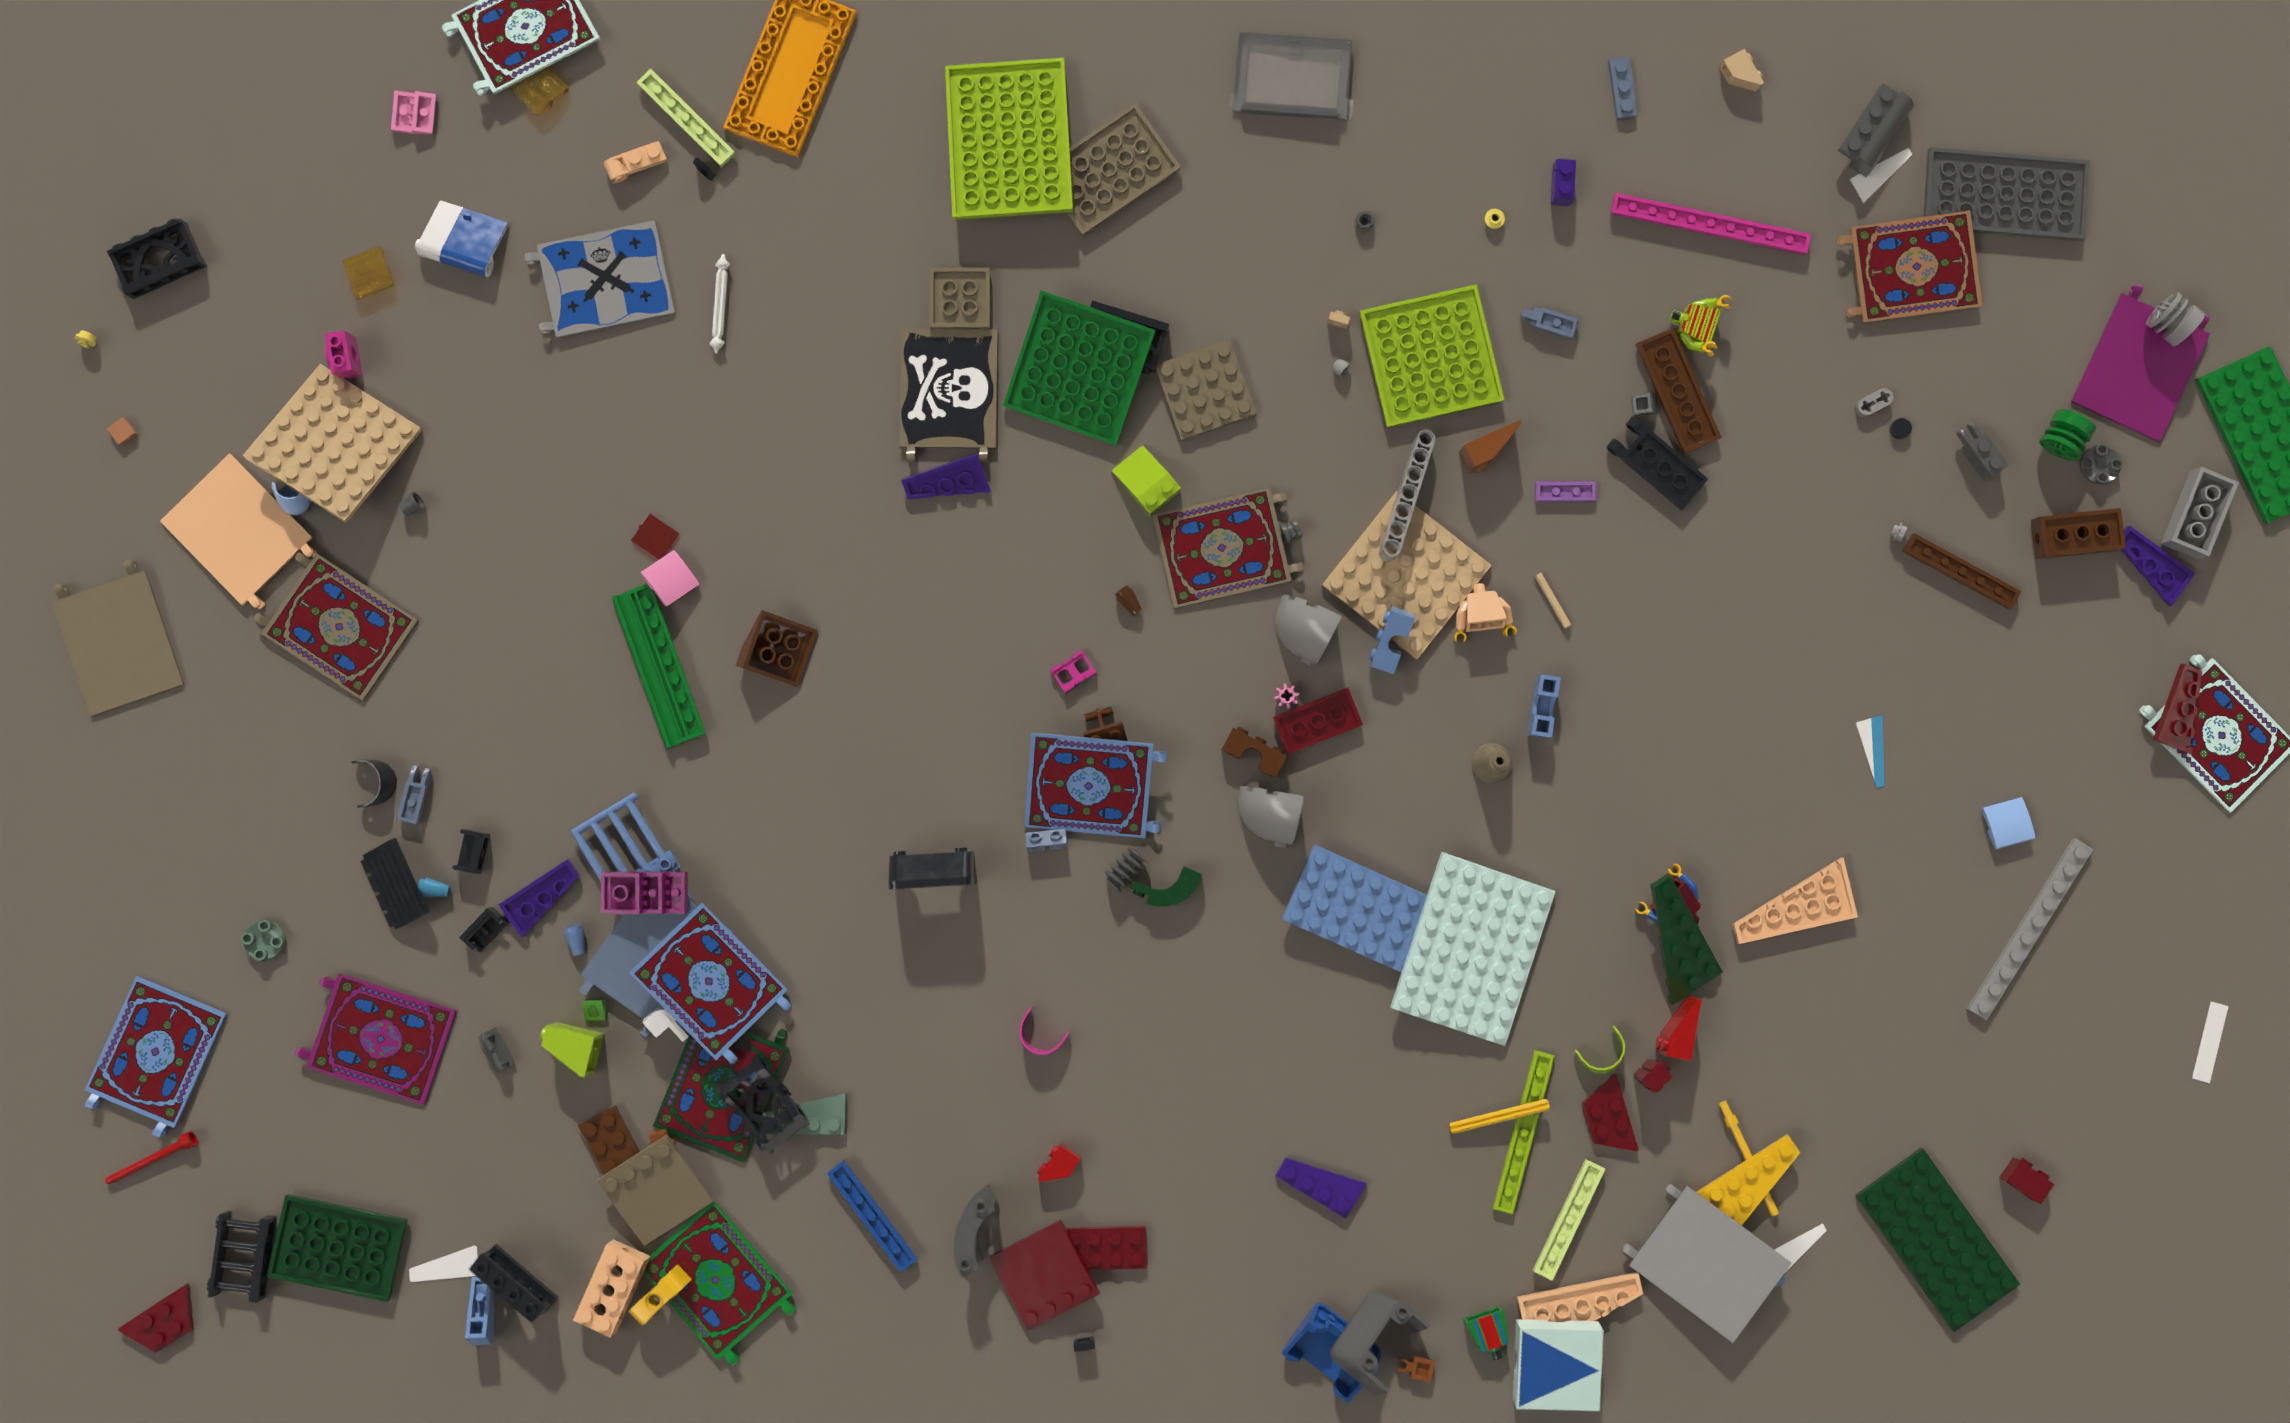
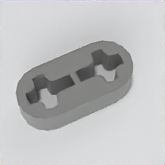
(1875, 406)

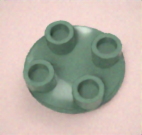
(263, 940)

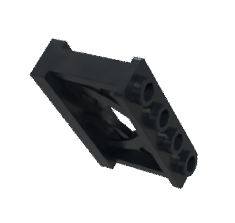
(143, 243)
(1160, 327)
(513, 1283)

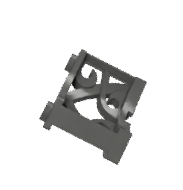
(966, 1245)

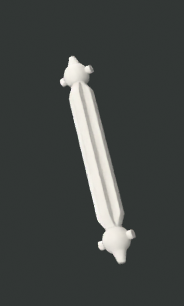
(719, 303)

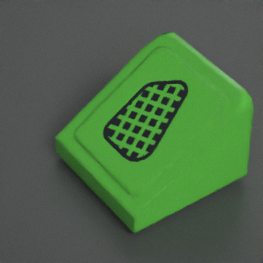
(594, 1010)

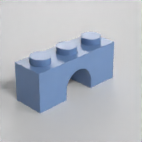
(1396, 623)
(1544, 697)

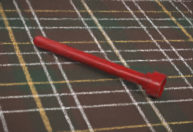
(186, 1141)

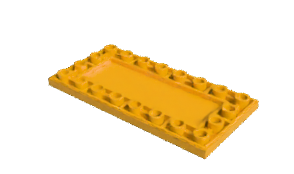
(790, 73)

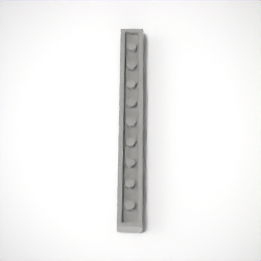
(2029, 929)

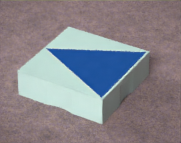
(1558, 1365)

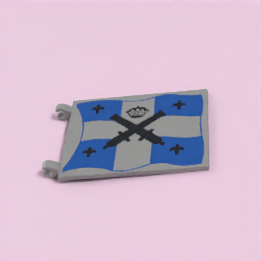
(604, 279)

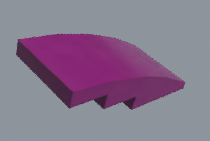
(644, 892)

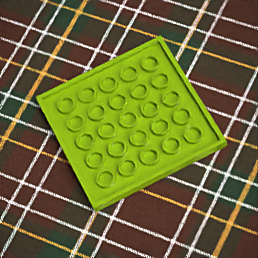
(1431, 356)

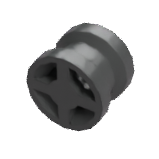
(1291, 531)

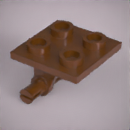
(1111, 732)

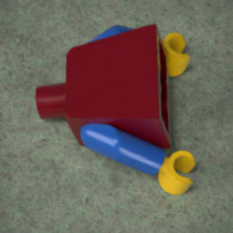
(1688, 891)

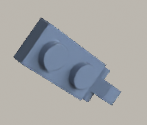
(1551, 322)

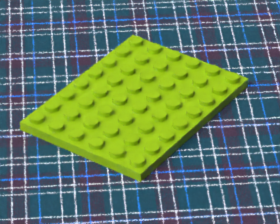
(1008, 138)

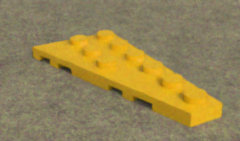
(1748, 1183)

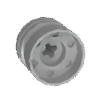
(2176, 320)

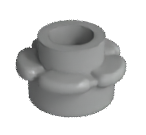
(1898, 532)

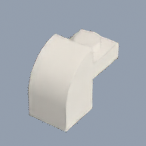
(660, 1020)

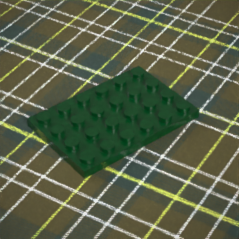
(337, 1247)

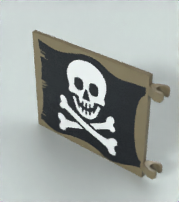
(948, 389)

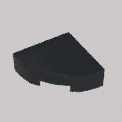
(703, 169)

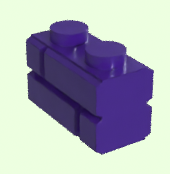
(1563, 182)

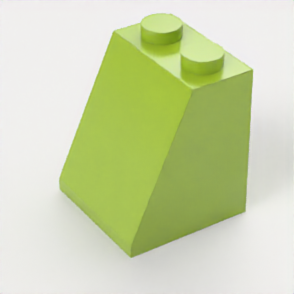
(573, 1046)

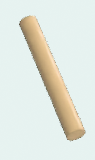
(1552, 600)

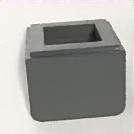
(1644, 404)

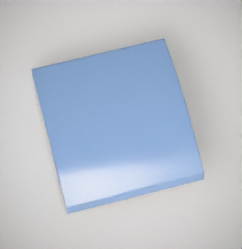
(2008, 823)

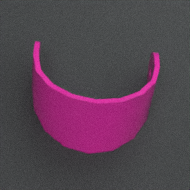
(1032, 1049)

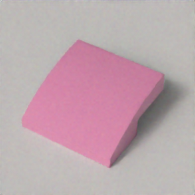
(413, 112)
(669, 578)

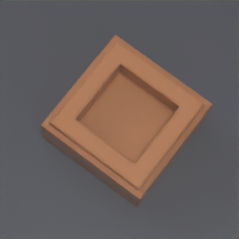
(122, 431)

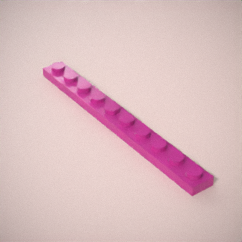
(1710, 224)

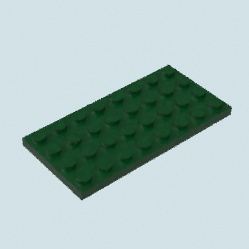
(1937, 1239)

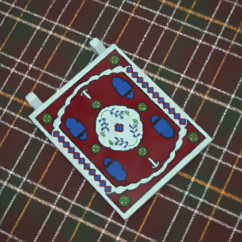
(520, 37)
(2232, 738)

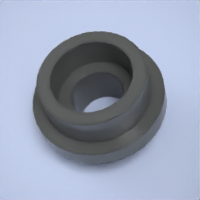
(1364, 215)

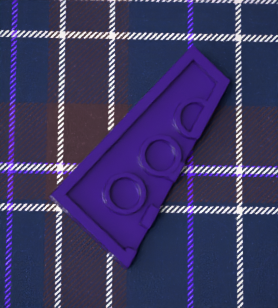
(535, 899)

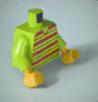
(1699, 323)

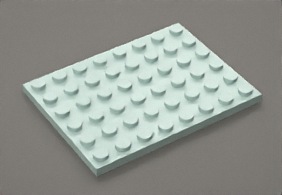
(1472, 949)

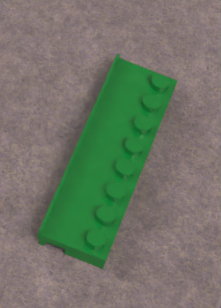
(659, 665)

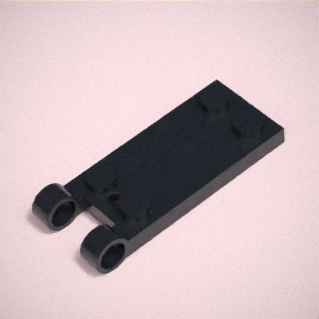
(1659, 464)

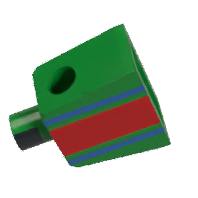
(1489, 1331)

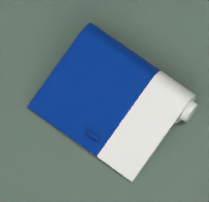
(461, 239)

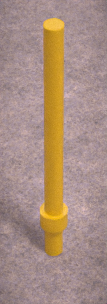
(1731, 1121)

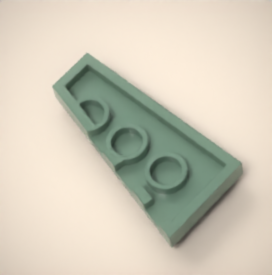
(825, 1116)

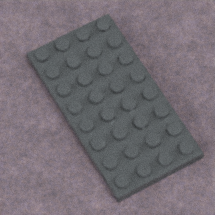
(2009, 192)

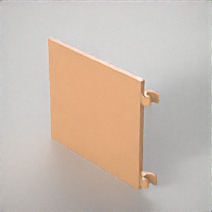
(237, 530)

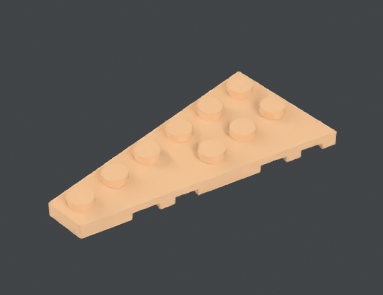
(1811, 903)
(1581, 1301)

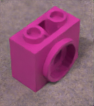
(342, 355)

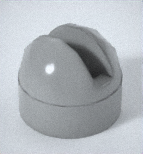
(1341, 367)

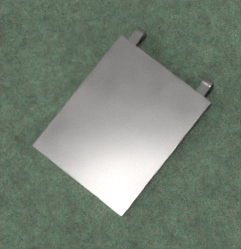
(1709, 1263)

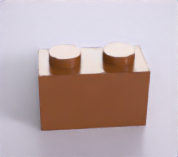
(1481, 451)

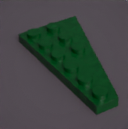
(1682, 945)

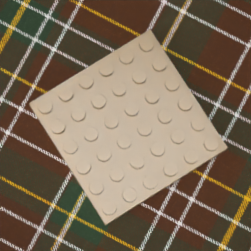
(332, 443)
(1425, 578)

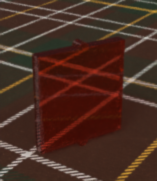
(655, 536)

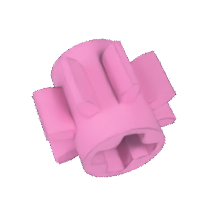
(1289, 691)

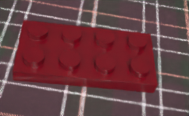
(1317, 721)
(1111, 1246)

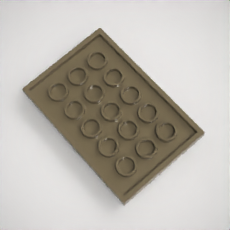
(1116, 168)

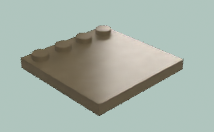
(655, 1190)

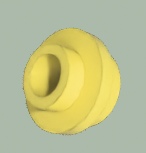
(1494, 224)
(85, 339)

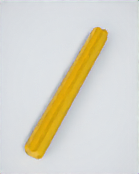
(1499, 1116)

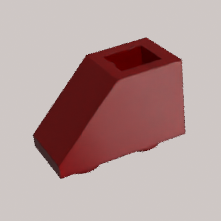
(1060, 1164)

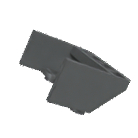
(1353, 1344)

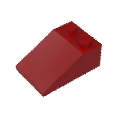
(1679, 1033)

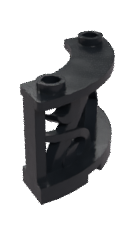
(792, 1111)

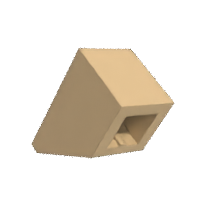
(1741, 71)

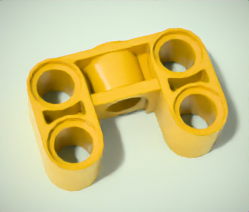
(666, 1289)

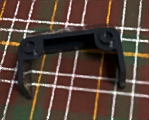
(931, 869)

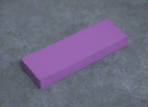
(1565, 491)

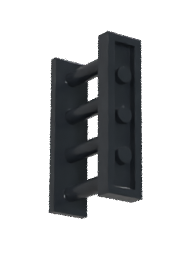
(261, 1248)

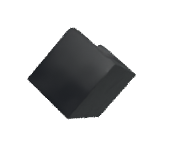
(472, 851)

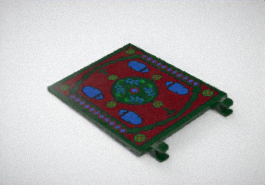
(693, 1099)

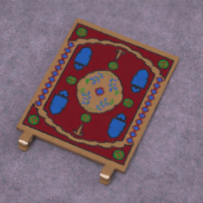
(1914, 266)

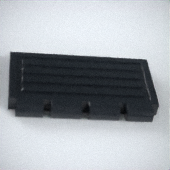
(395, 884)

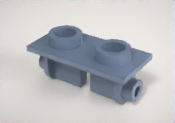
(1039, 840)

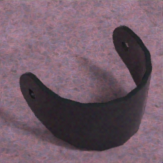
(387, 782)

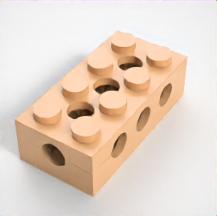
(598, 1291)

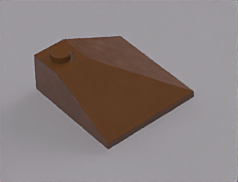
(777, 648)

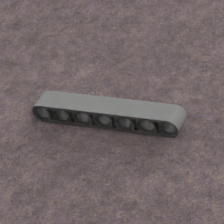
(1403, 504)

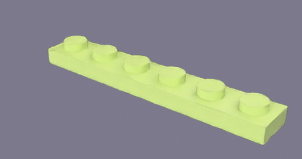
(686, 118)
(1568, 1219)

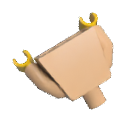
(1483, 612)

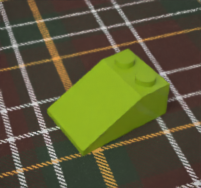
(1146, 480)

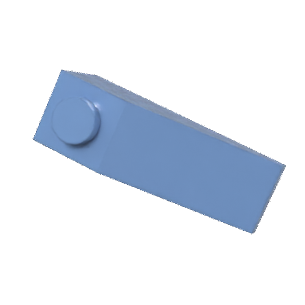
(480, 1314)

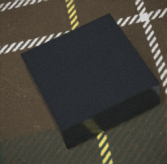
(1084, 1344)

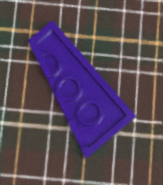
(956, 477)
(2159, 568)
(1328, 1188)

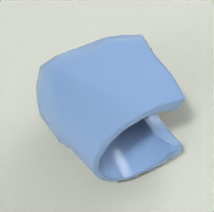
(290, 500)

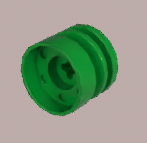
(2067, 435)

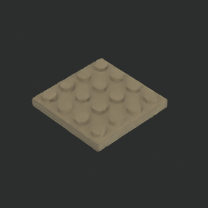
(1205, 389)

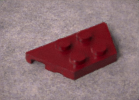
(1609, 1117)
(162, 1322)

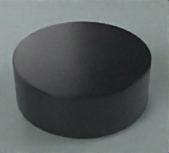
(1900, 428)

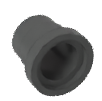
(412, 504)

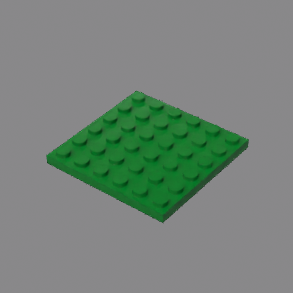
(1078, 367)

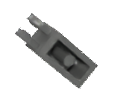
(1981, 452)

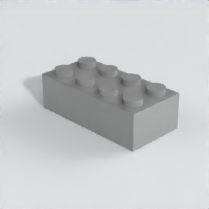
(2199, 513)

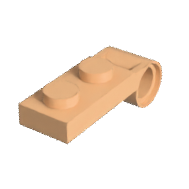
(634, 161)

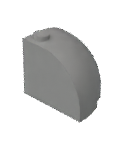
(1304, 628)
(1270, 814)

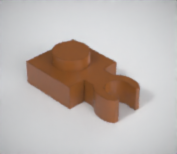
(1420, 1367)

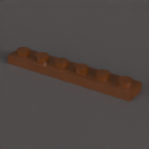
(1961, 571)

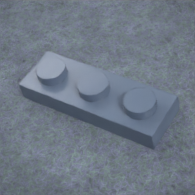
(1622, 88)

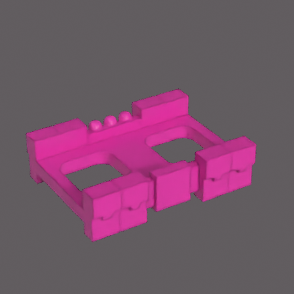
(1076, 676)

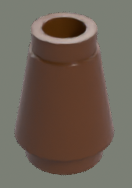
(1128, 600)

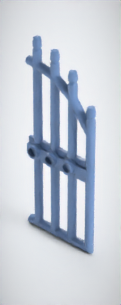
(663, 863)

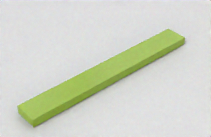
(1522, 1134)

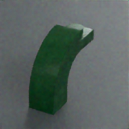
(1173, 895)

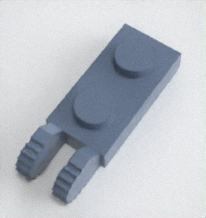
(414, 796)

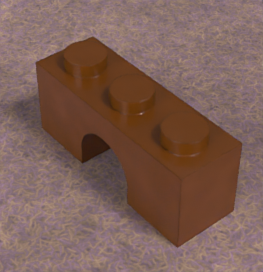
(1271, 758)

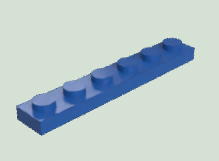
(872, 1216)

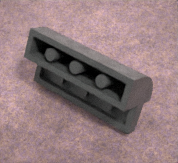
(1876, 128)

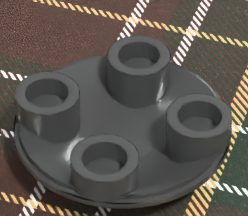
(2100, 464)

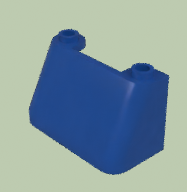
(1314, 1341)

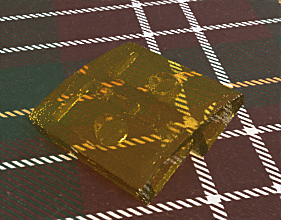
(540, 90)
(368, 273)

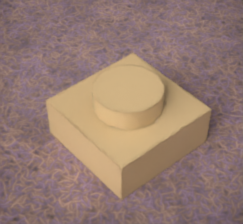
(1338, 319)

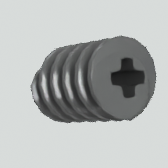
(1125, 868)

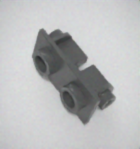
(496, 1050)

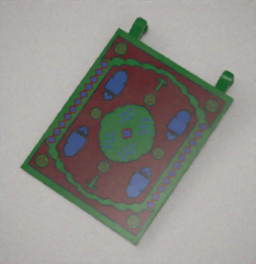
(729, 1283)

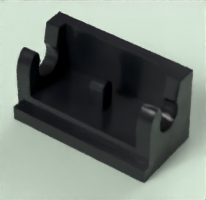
(484, 929)

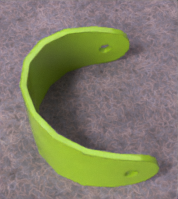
(1611, 1068)

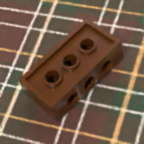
(2107, 522)

